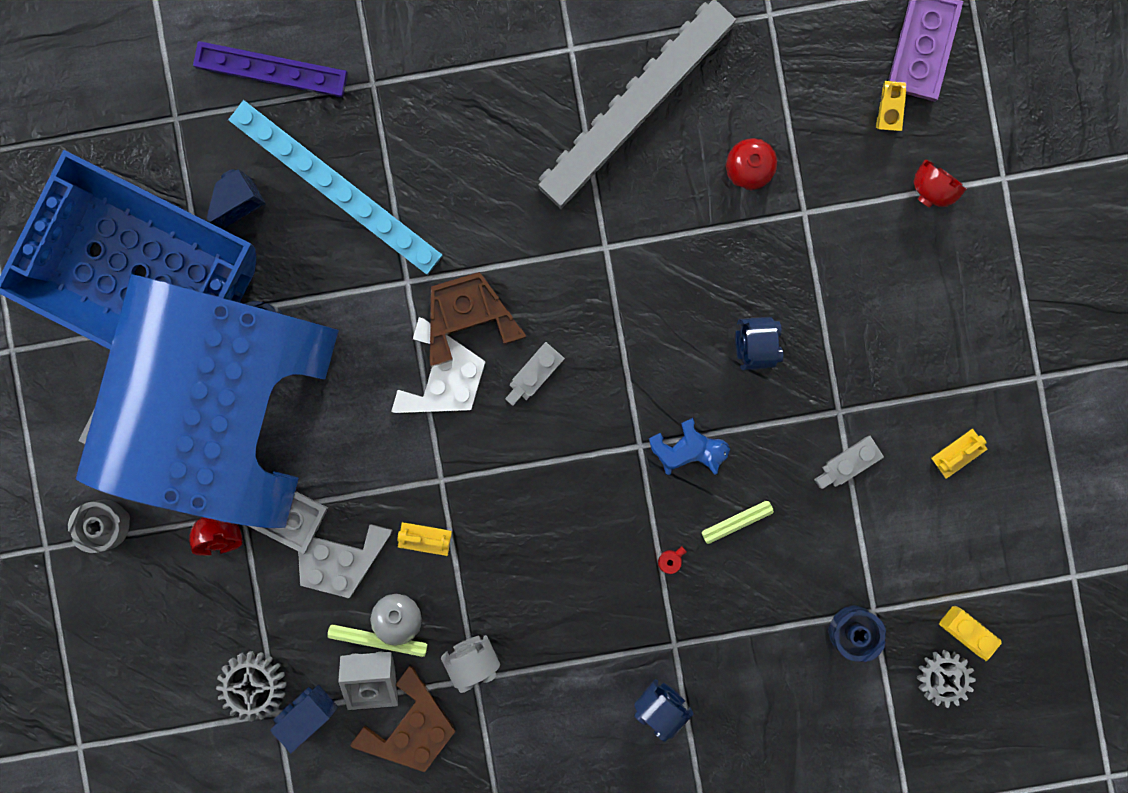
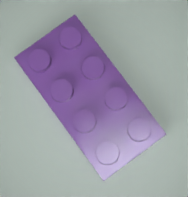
(925, 46)

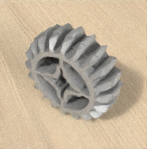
(252, 666)

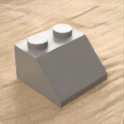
(368, 680)

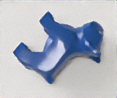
(690, 448)

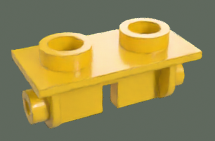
(959, 453)
(424, 539)

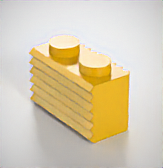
(970, 632)

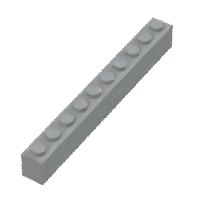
(637, 103)

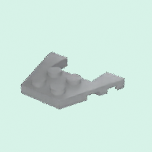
(337, 566)

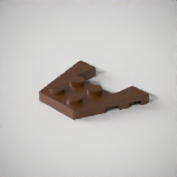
(463, 305)
(417, 736)

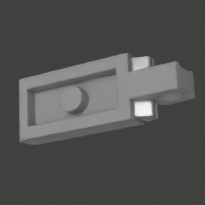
(534, 373)
(849, 463)

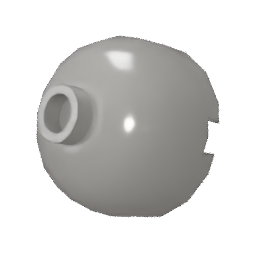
(396, 619)

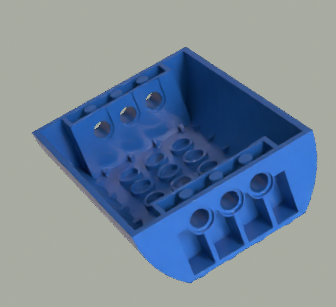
(88, 206)

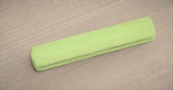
(737, 522)

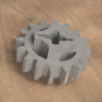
(938, 685)

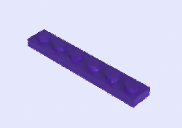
(270, 69)

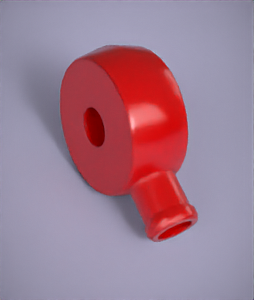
(675, 557)

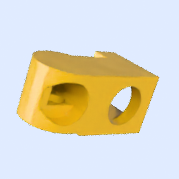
(892, 106)

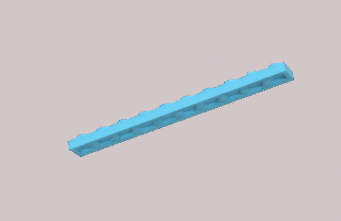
(335, 187)

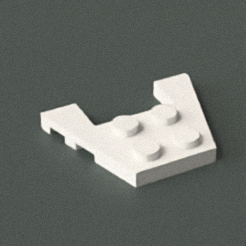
(450, 384)

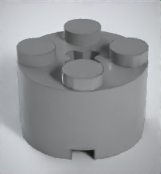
(86, 532)
(471, 663)

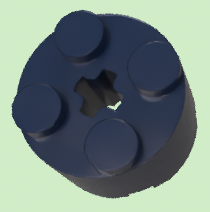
(758, 343)
(870, 627)
(662, 710)

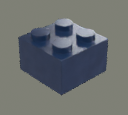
(301, 721)

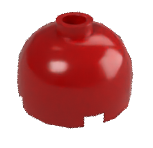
(751, 164)
(937, 186)
(214, 535)

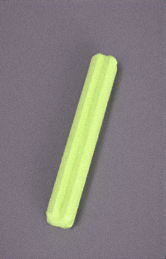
(370, 639)

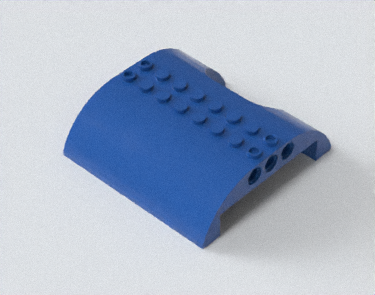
(190, 400)

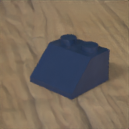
(233, 199)

